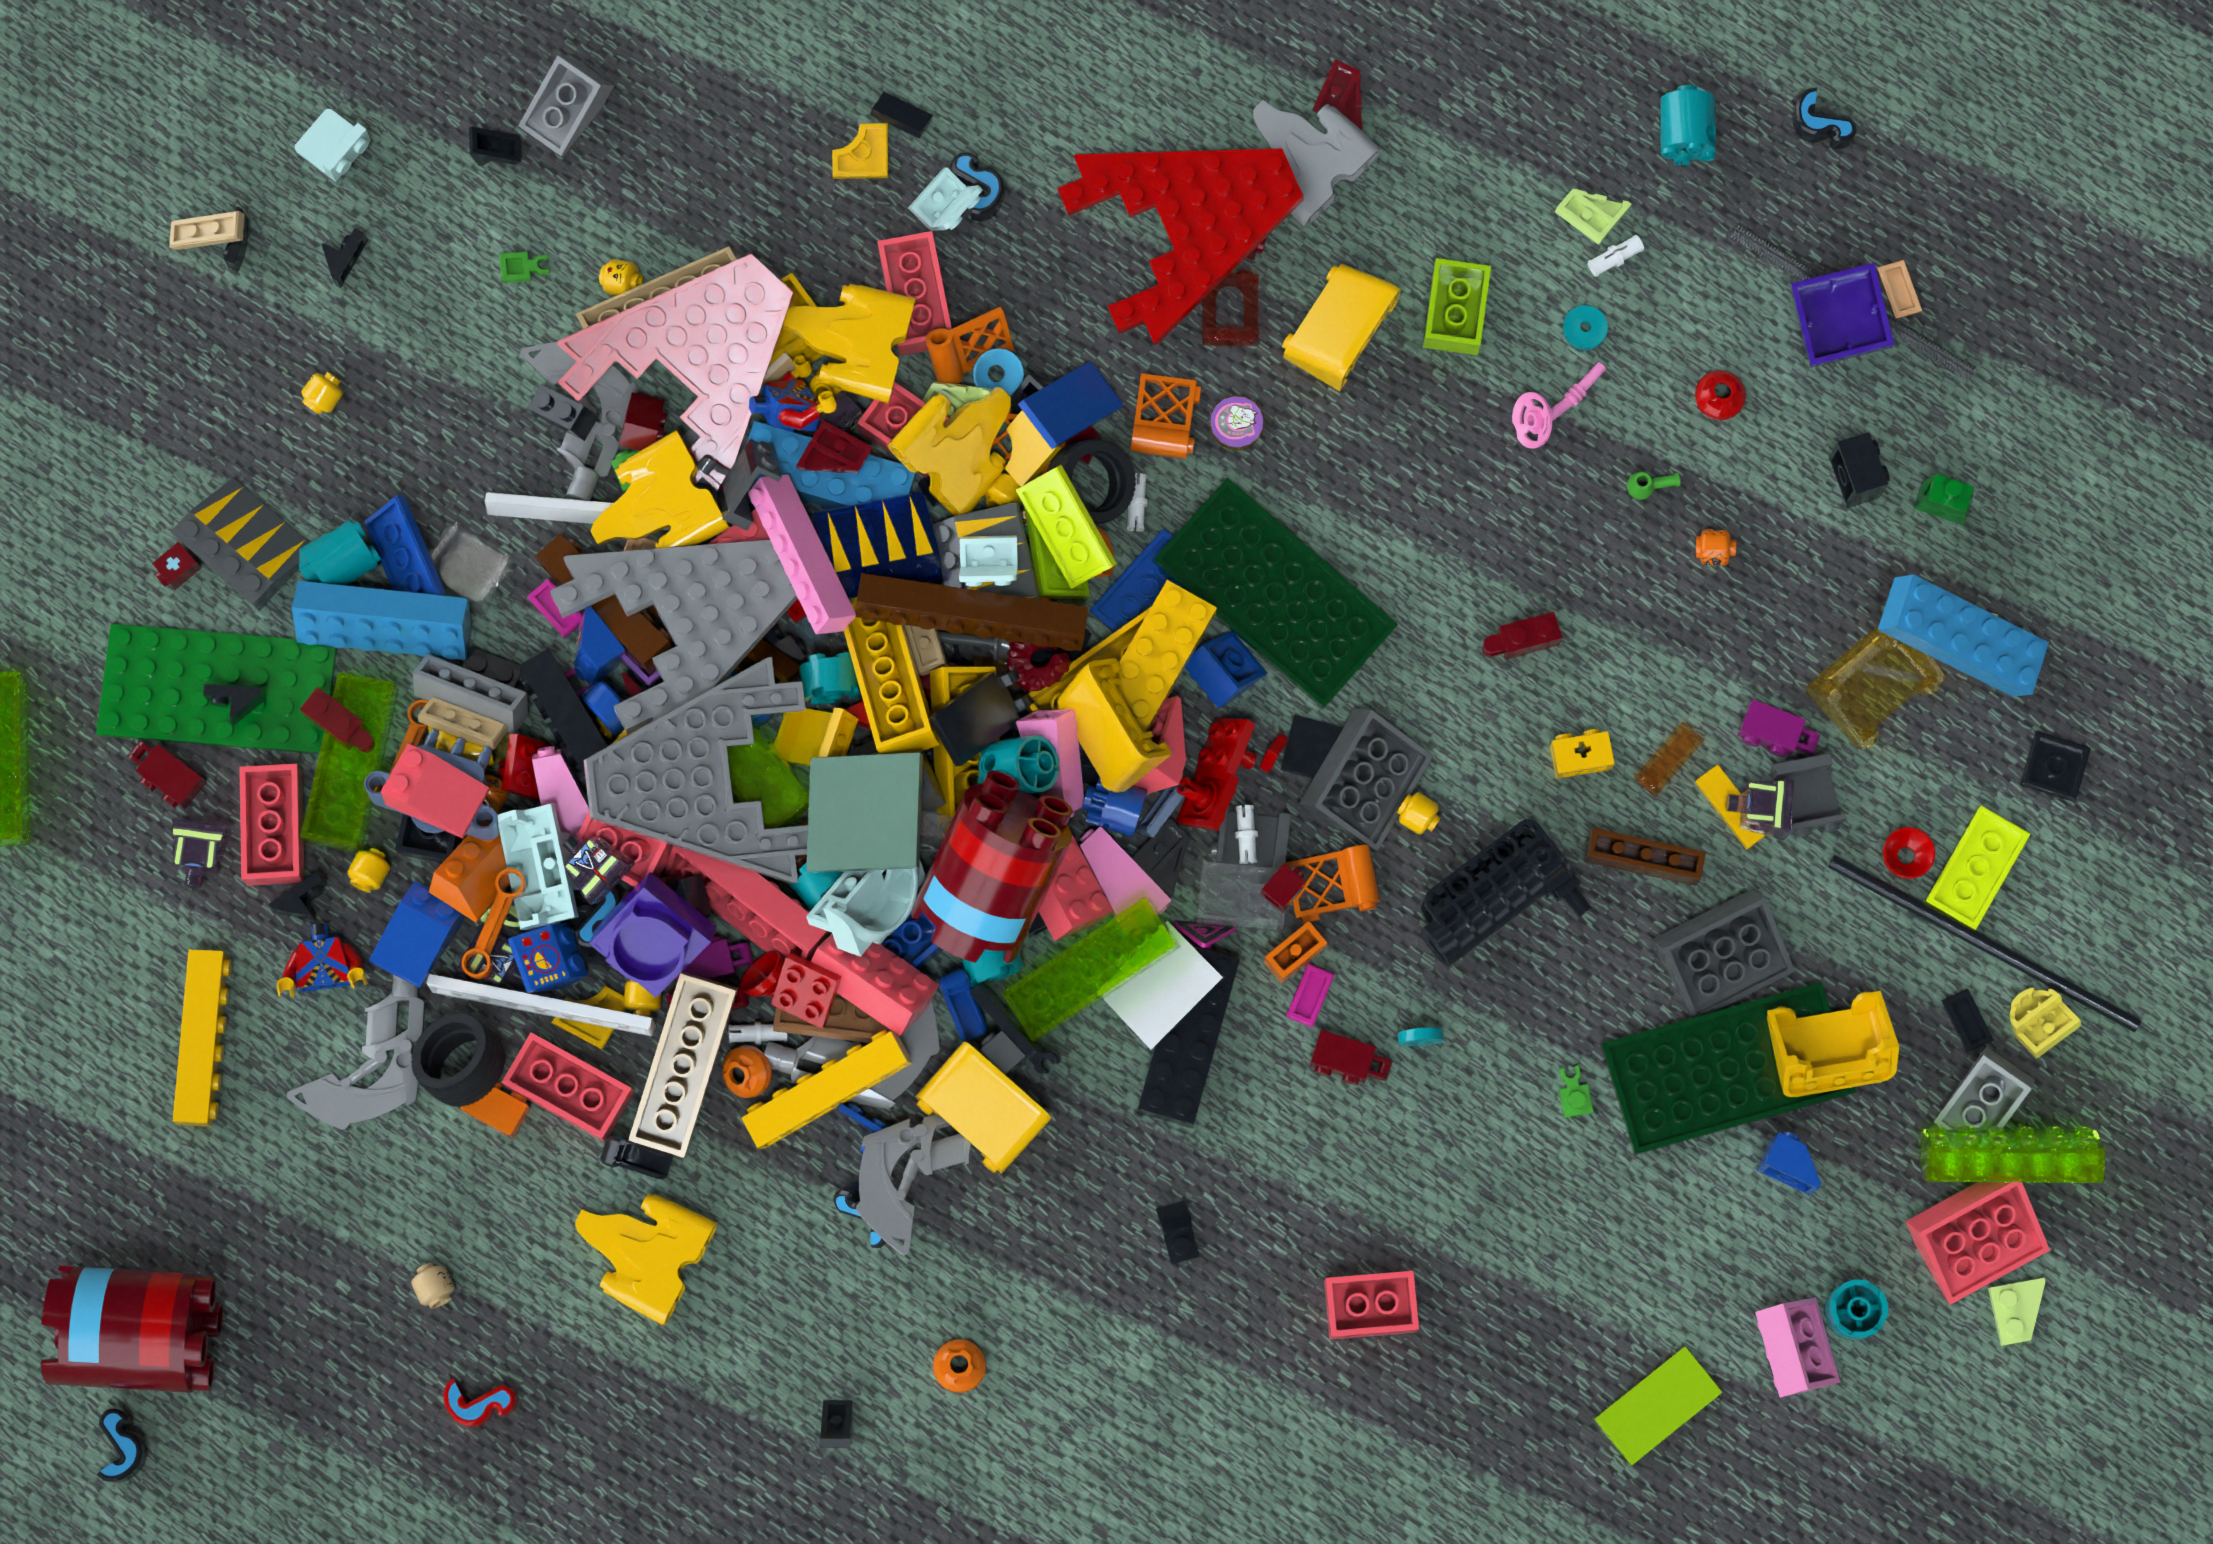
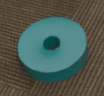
(1585, 315)
(1420, 1036)

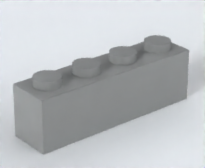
(470, 691)

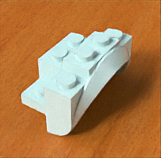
(536, 849)
(866, 907)

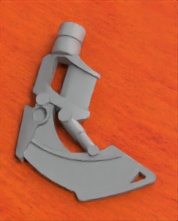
(614, 395)
(919, 1040)
(343, 1104)
(880, 1202)

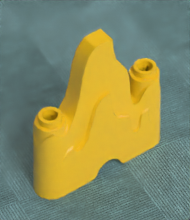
(857, 335)
(955, 450)
(661, 498)
(648, 1256)

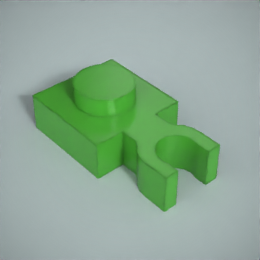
(517, 268)
(1576, 1097)

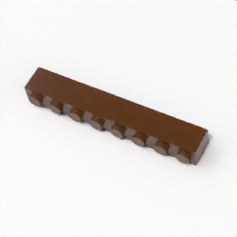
(971, 612)

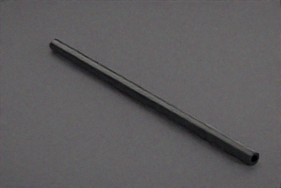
(1984, 943)

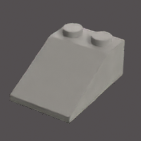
(565, 104)
(1986, 1094)

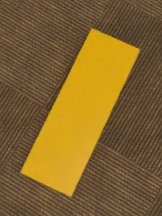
(1716, 787)

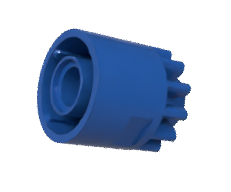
(1114, 810)

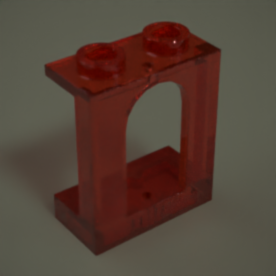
(1223, 336)

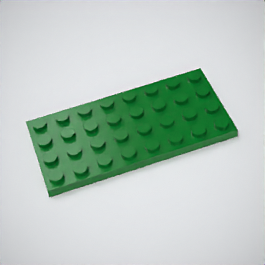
(159, 678)

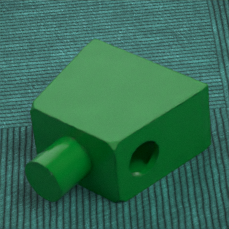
(1945, 498)

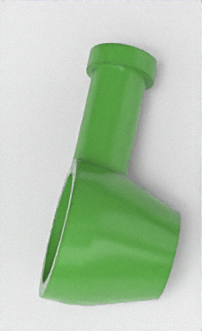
(1644, 492)

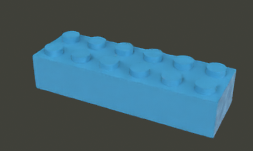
(875, 481)
(381, 620)
(1963, 635)

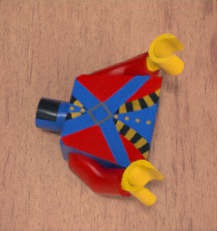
(790, 402)
(321, 964)

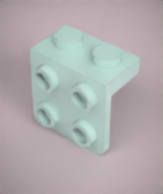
(333, 144)
(944, 201)
(988, 560)

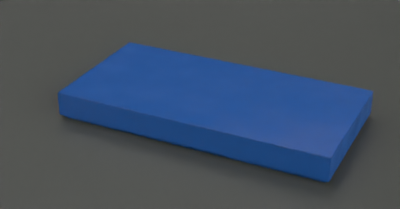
(1070, 405)
(403, 549)
(1135, 588)

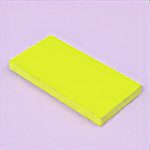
(1066, 526)
(1977, 867)

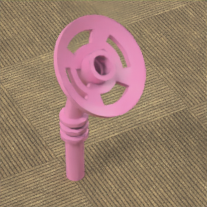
(1540, 419)

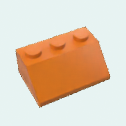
(469, 876)

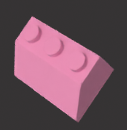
(1797, 1347)

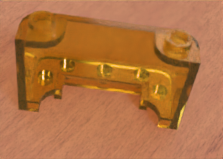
(1872, 684)

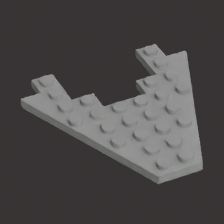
(709, 598)
(676, 777)

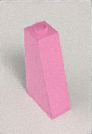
(1061, 730)
(560, 786)
(1119, 874)

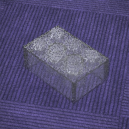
(1233, 897)

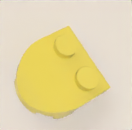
(2041, 1020)

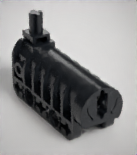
(1499, 894)

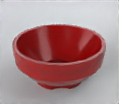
(1717, 407)
(1918, 843)
(763, 975)

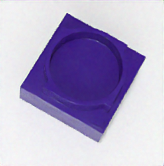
(1842, 315)
(652, 935)

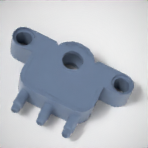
(470, 767)

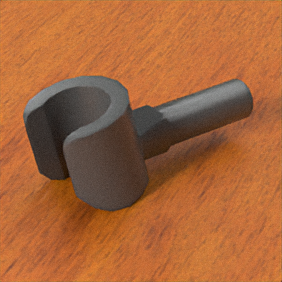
(707, 464)

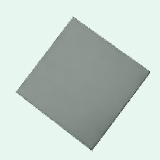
(864, 813)

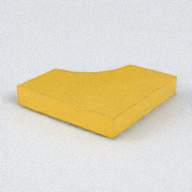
(864, 155)
(1029, 450)
(593, 1034)

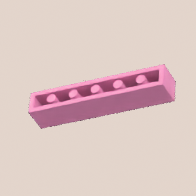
(802, 554)

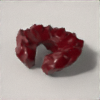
(1031, 677)

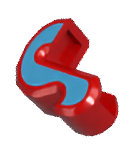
(480, 1409)

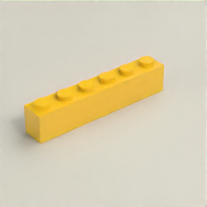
(200, 1038)
(827, 1089)

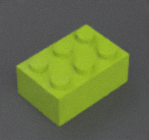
(1456, 306)

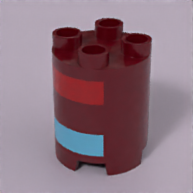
(994, 868)
(131, 1329)

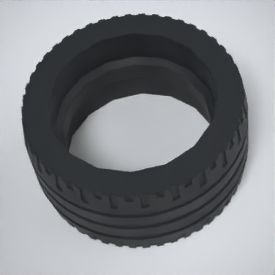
(1119, 470)
(437, 1044)

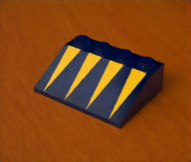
(880, 539)

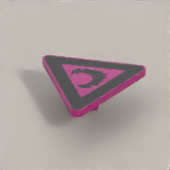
(1203, 934)

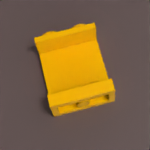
(815, 735)

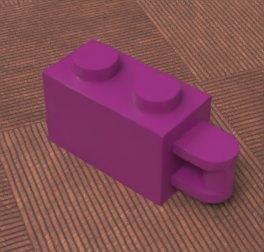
(1776, 730)
(716, 960)

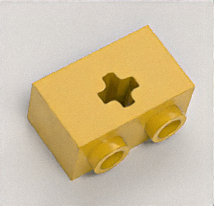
(1569, 764)

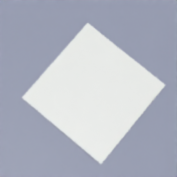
(1164, 992)

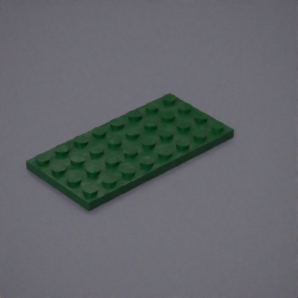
(1275, 593)
(1707, 1072)

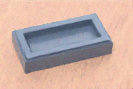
(1159, 812)

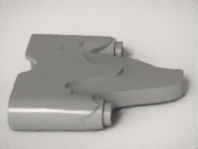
(1316, 157)

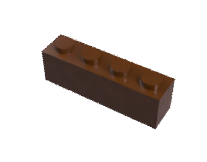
(1644, 856)

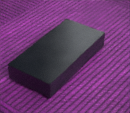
(901, 115)
(1967, 1020)

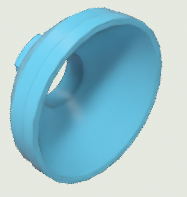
(1007, 361)

